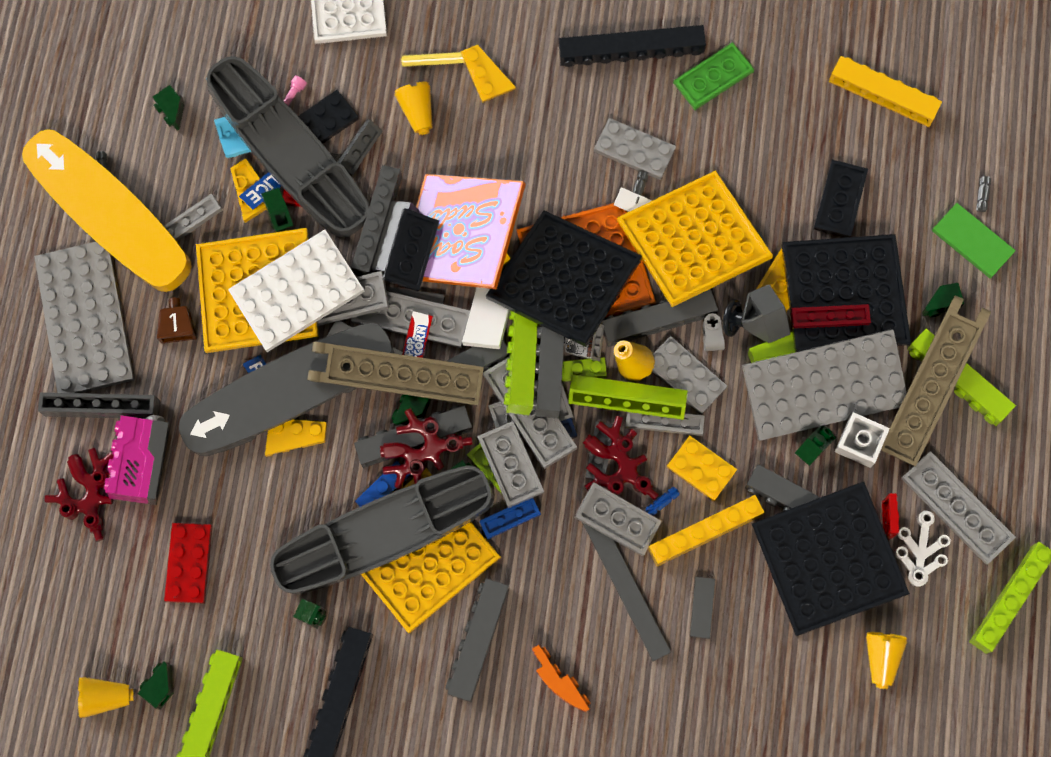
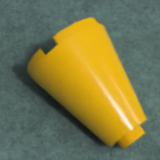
(416, 106)
(633, 360)
(884, 657)
(101, 696)

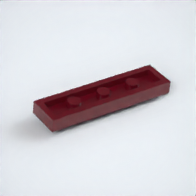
(830, 316)

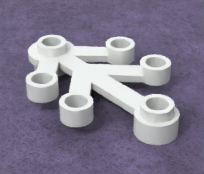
(921, 551)

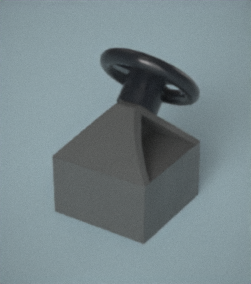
(762, 316)

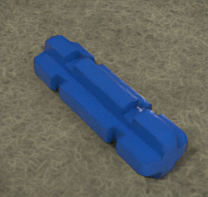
(662, 501)

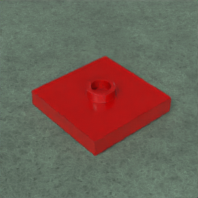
(890, 515)

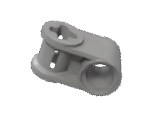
(713, 336)

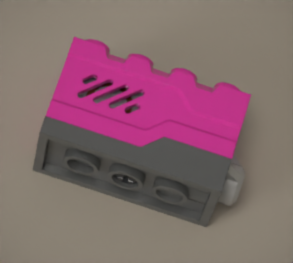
(137, 459)

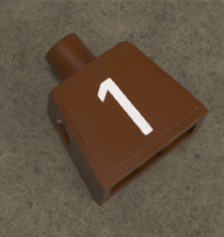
(175, 323)

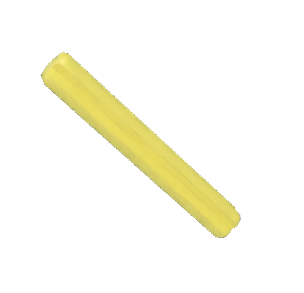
(432, 59)

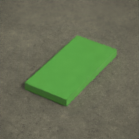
(713, 76)
(973, 240)

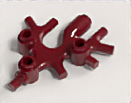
(430, 451)
(627, 467)
(92, 500)

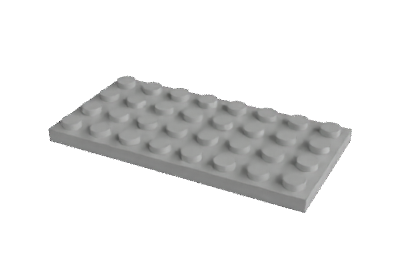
(83, 318)
(825, 384)

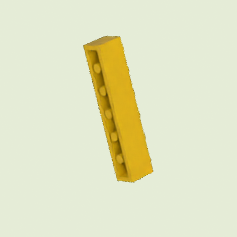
(885, 91)
(705, 530)

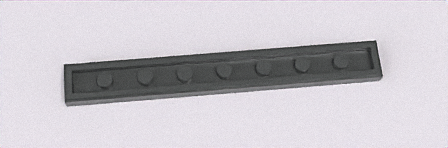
(629, 594)

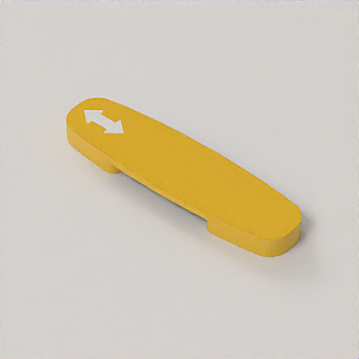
(106, 210)

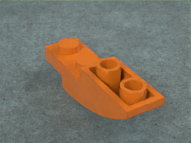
(565, 687)

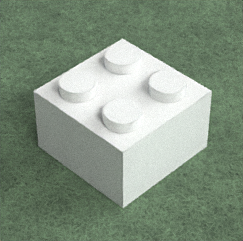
(862, 440)

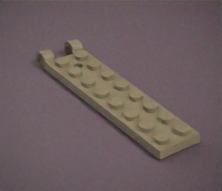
(399, 374)
(933, 384)

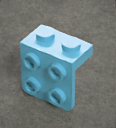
(229, 139)

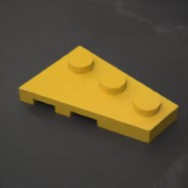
(486, 76)
(244, 178)
(295, 435)

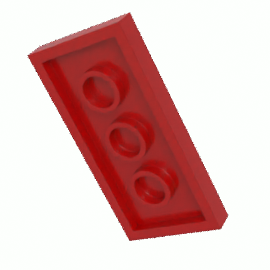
(188, 563)

